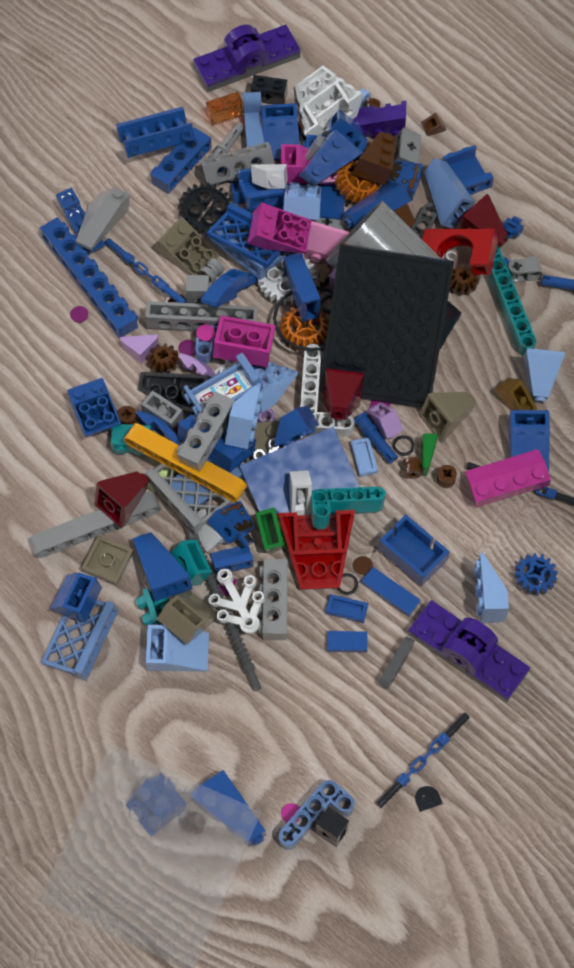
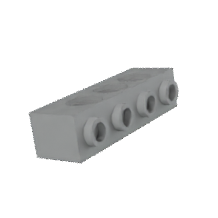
(228, 161)
(197, 457)
(274, 629)

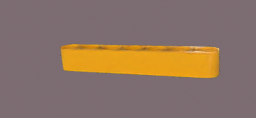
(165, 452)

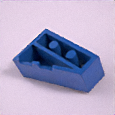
(329, 157)

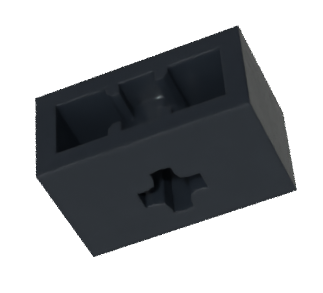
(272, 89)
(331, 826)

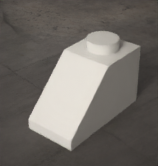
(270, 175)
(300, 492)

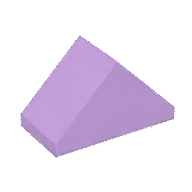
(139, 346)

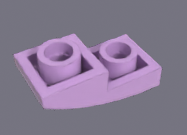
(196, 365)

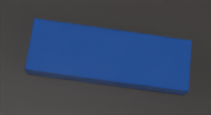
(391, 591)

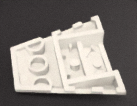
(321, 97)

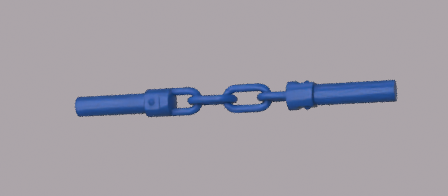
(129, 259)

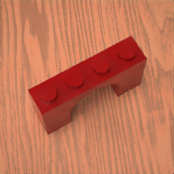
(480, 240)

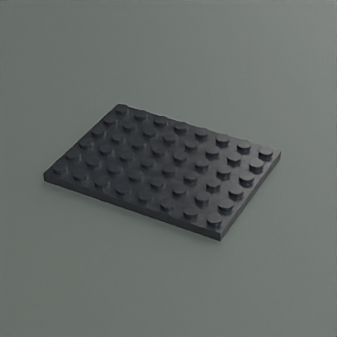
(388, 321)

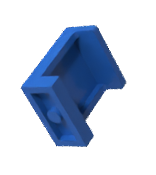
(255, 194)

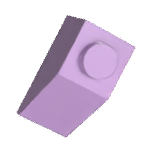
(385, 419)

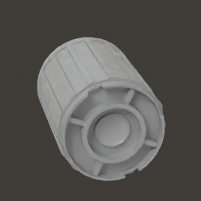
(384, 231)

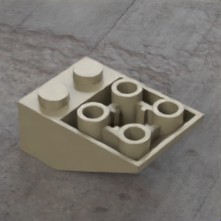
(185, 248)
(187, 616)

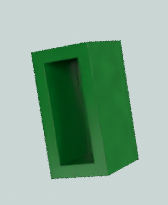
(271, 530)

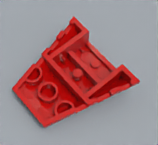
(315, 552)

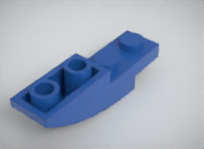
(227, 286)

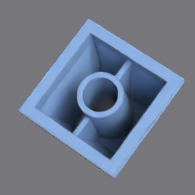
(541, 371)

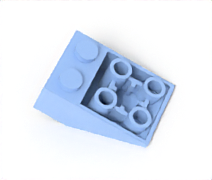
(303, 200)
(275, 382)
(244, 418)
(490, 592)
(170, 653)

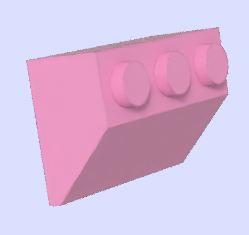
(322, 242)

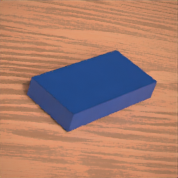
(346, 608)
(347, 641)

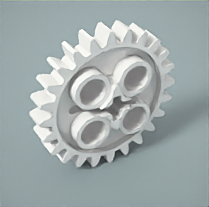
(275, 286)

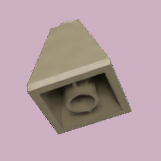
(446, 411)

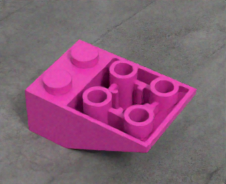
(294, 157)
(279, 230)

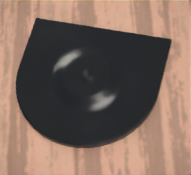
(427, 798)

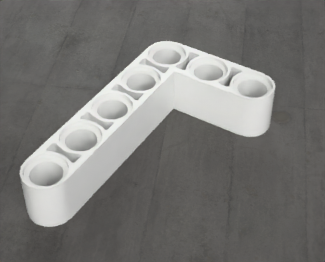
(311, 397)

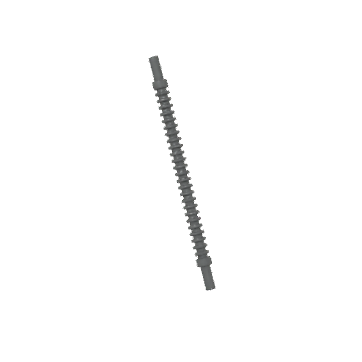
(248, 667)

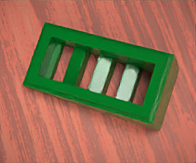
(428, 446)

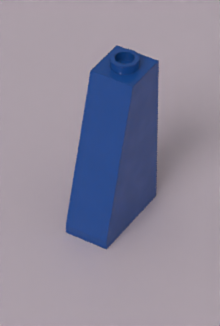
(393, 194)
(302, 287)
(224, 455)
(161, 569)
(223, 785)

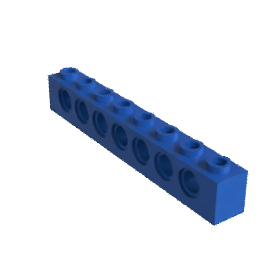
(121, 324)

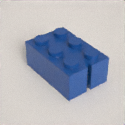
(412, 550)

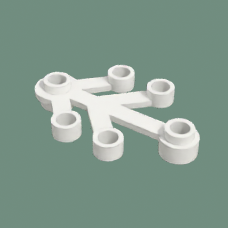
(239, 603)

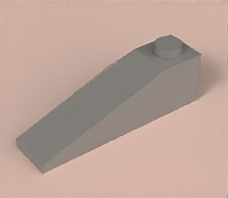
(102, 216)

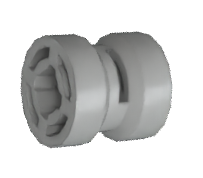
(212, 269)

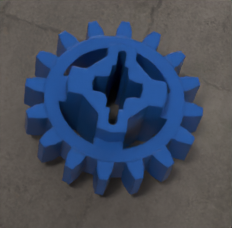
(532, 581)

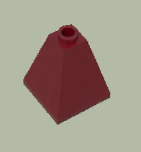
(484, 216)
(342, 392)
(120, 496)

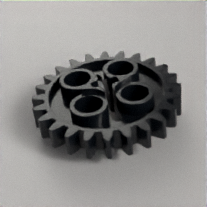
(192, 201)

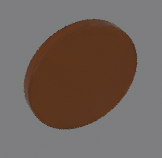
(362, 565)

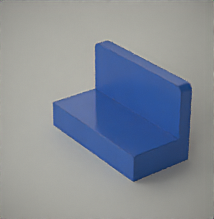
(232, 559)

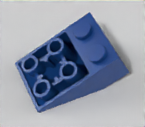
(280, 126)
(93, 407)
(529, 432)

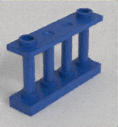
(155, 132)

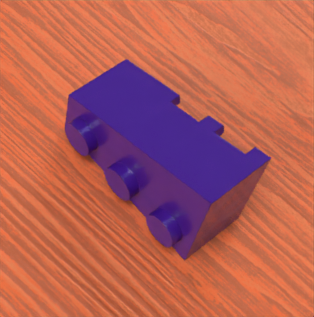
(384, 119)

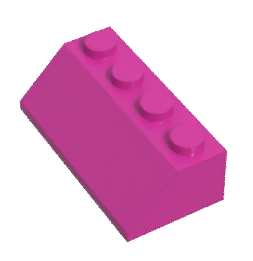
(508, 478)

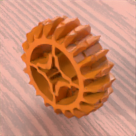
(353, 186)
(305, 331)

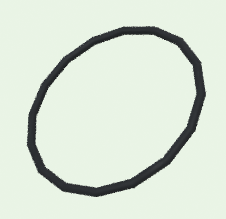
(281, 335)

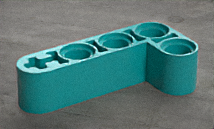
(335, 499)

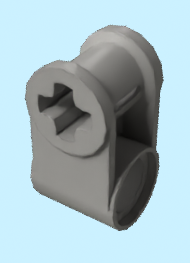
(526, 269)

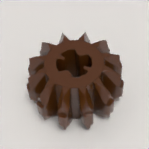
(464, 280)
(163, 358)

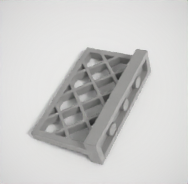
(177, 503)

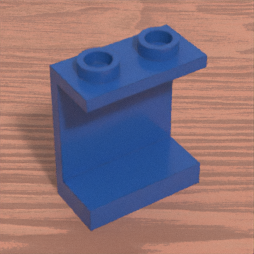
(469, 170)

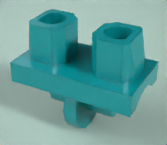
(155, 608)

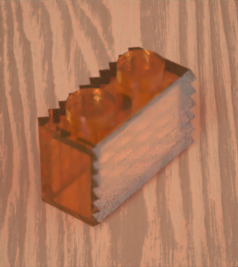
(224, 108)

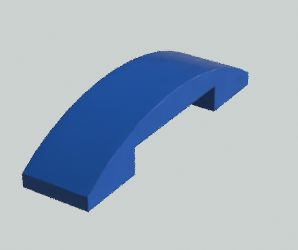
(74, 213)
(156, 424)

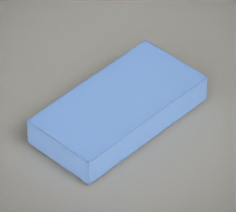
(364, 457)

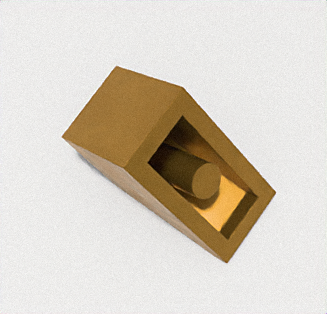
(515, 395)

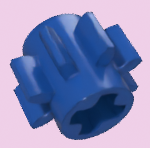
(513, 227)

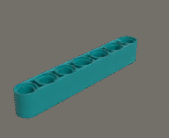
(511, 306)

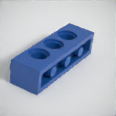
(180, 162)

